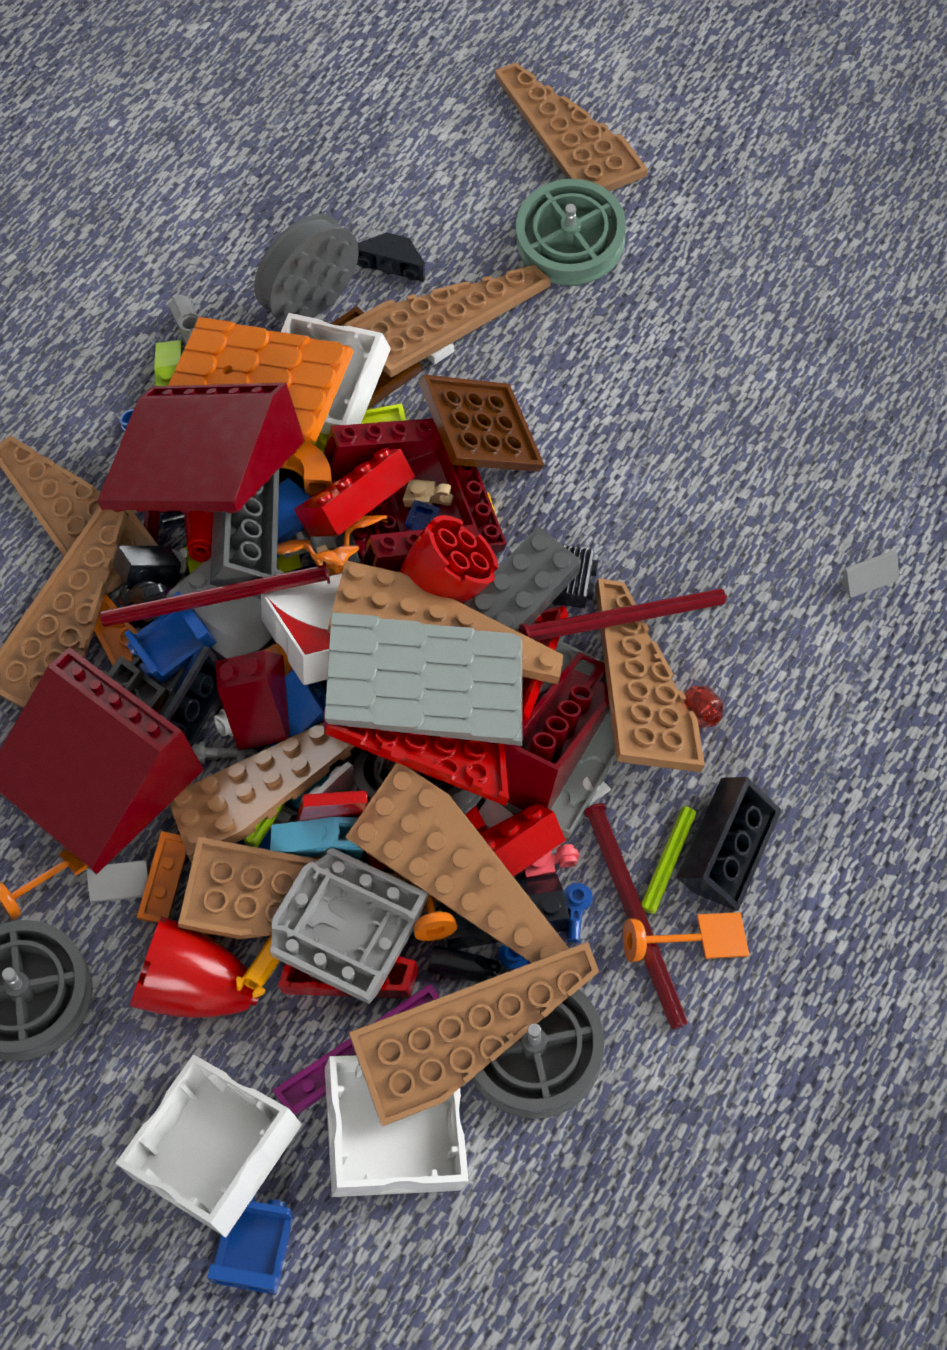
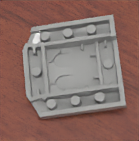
(232, 623)
(345, 923)

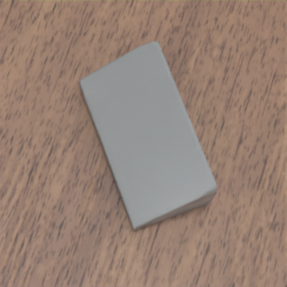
(871, 574)
(118, 881)

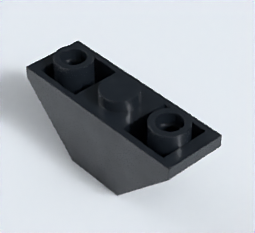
(392, 256)

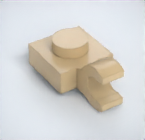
(427, 492)

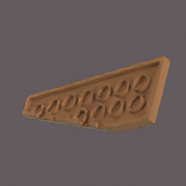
(435, 320)
(243, 794)

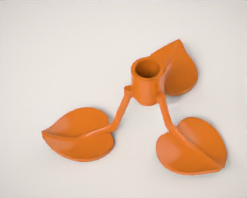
(334, 558)

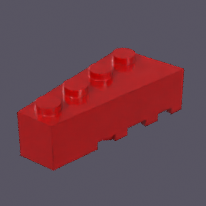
(355, 494)
(524, 837)
(397, 984)

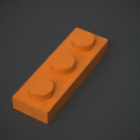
(163, 878)

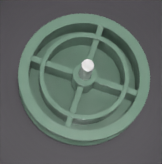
(571, 231)

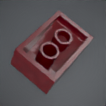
(254, 698)

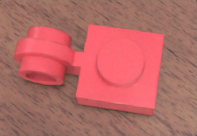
(565, 855)

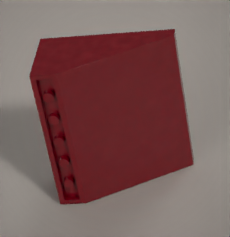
(201, 447)
(388, 543)
(92, 761)

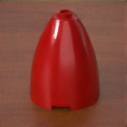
(450, 560)
(190, 976)

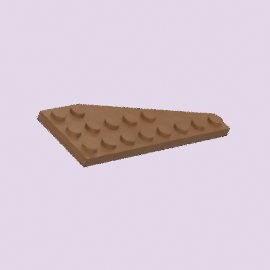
(569, 134)
(62, 500)
(396, 597)
(64, 608)
(645, 705)
(438, 849)
(239, 888)
(442, 1044)

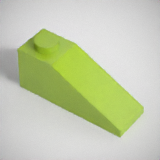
(166, 359)

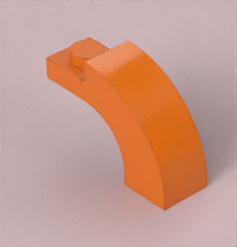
(312, 466)

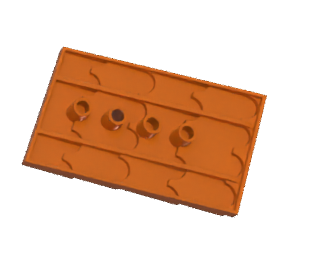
(248, 354)

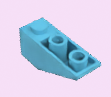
(314, 837)

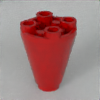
(199, 534)

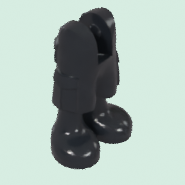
(141, 593)

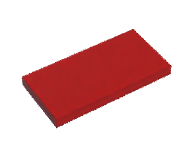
(332, 805)

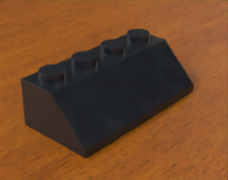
(193, 695)
(729, 842)
(544, 892)

